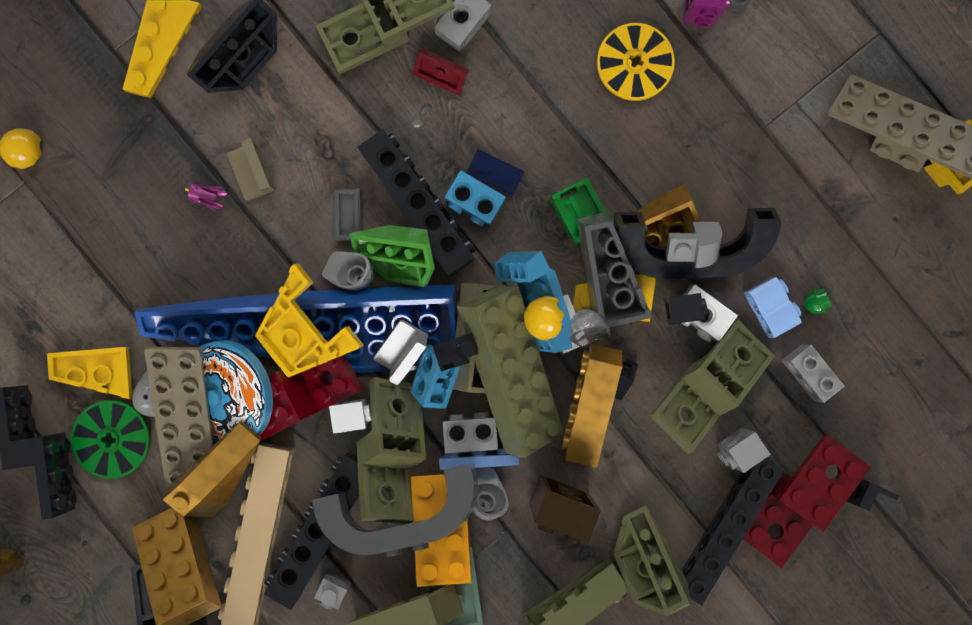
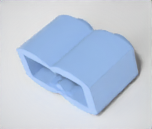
(773, 307)

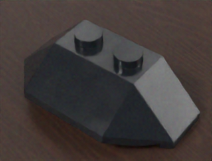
(237, 49)

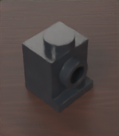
(455, 352)

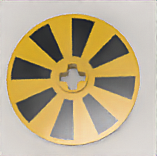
(630, 42)

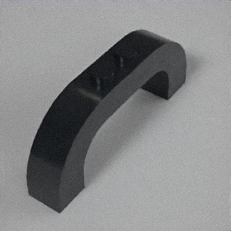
(734, 257)

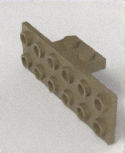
(904, 128)
(179, 407)

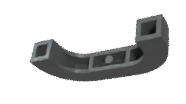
(341, 530)

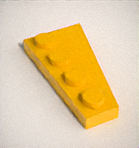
(157, 41)

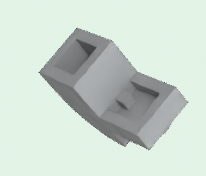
(698, 246)

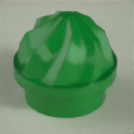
(817, 301)

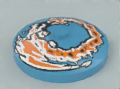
(235, 388)

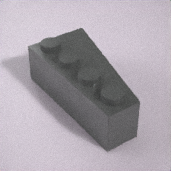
(608, 273)

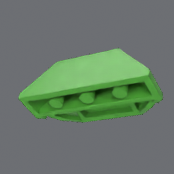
(397, 253)

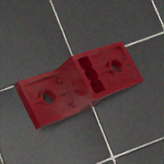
(309, 393)
(806, 500)

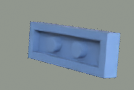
(479, 458)

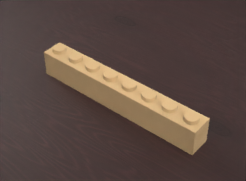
(256, 535)

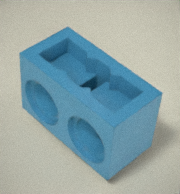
(478, 193)
(431, 385)

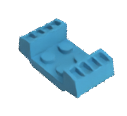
(535, 281)

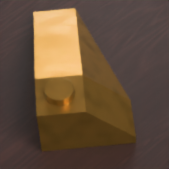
(669, 214)
(214, 476)

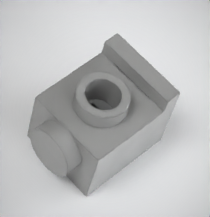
(332, 591)

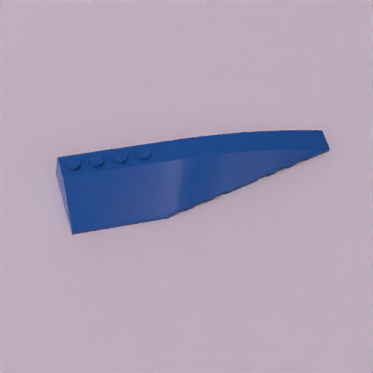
(368, 312)

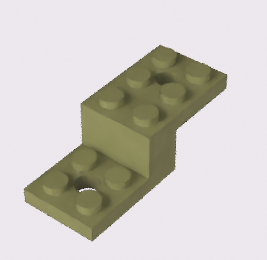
(379, 28)
(712, 386)
(390, 453)

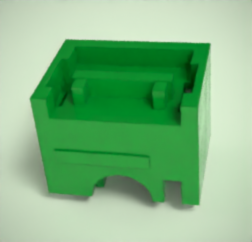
(577, 205)

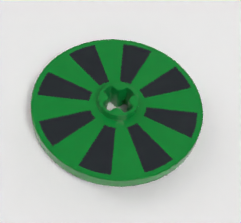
(97, 453)

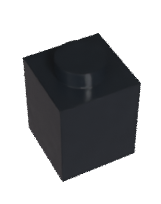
(685, 308)

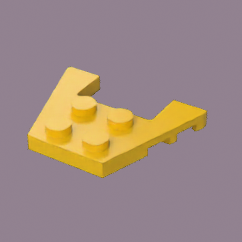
(292, 336)

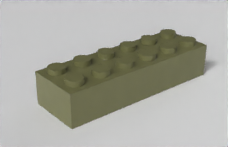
(511, 370)

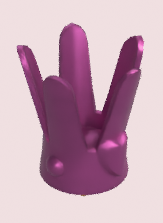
(205, 195)

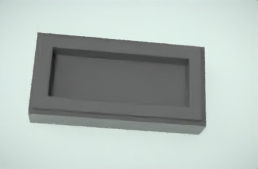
(347, 213)

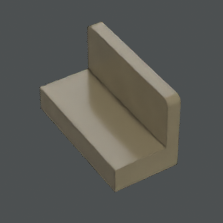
(250, 170)

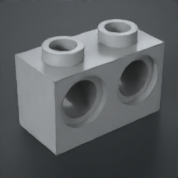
(813, 373)
(471, 440)
(742, 450)

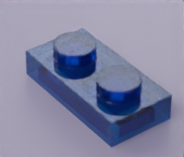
(495, 172)

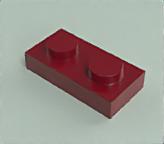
(440, 71)

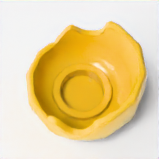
(20, 148)
(544, 318)

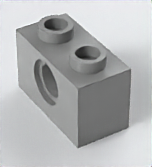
(459, 34)

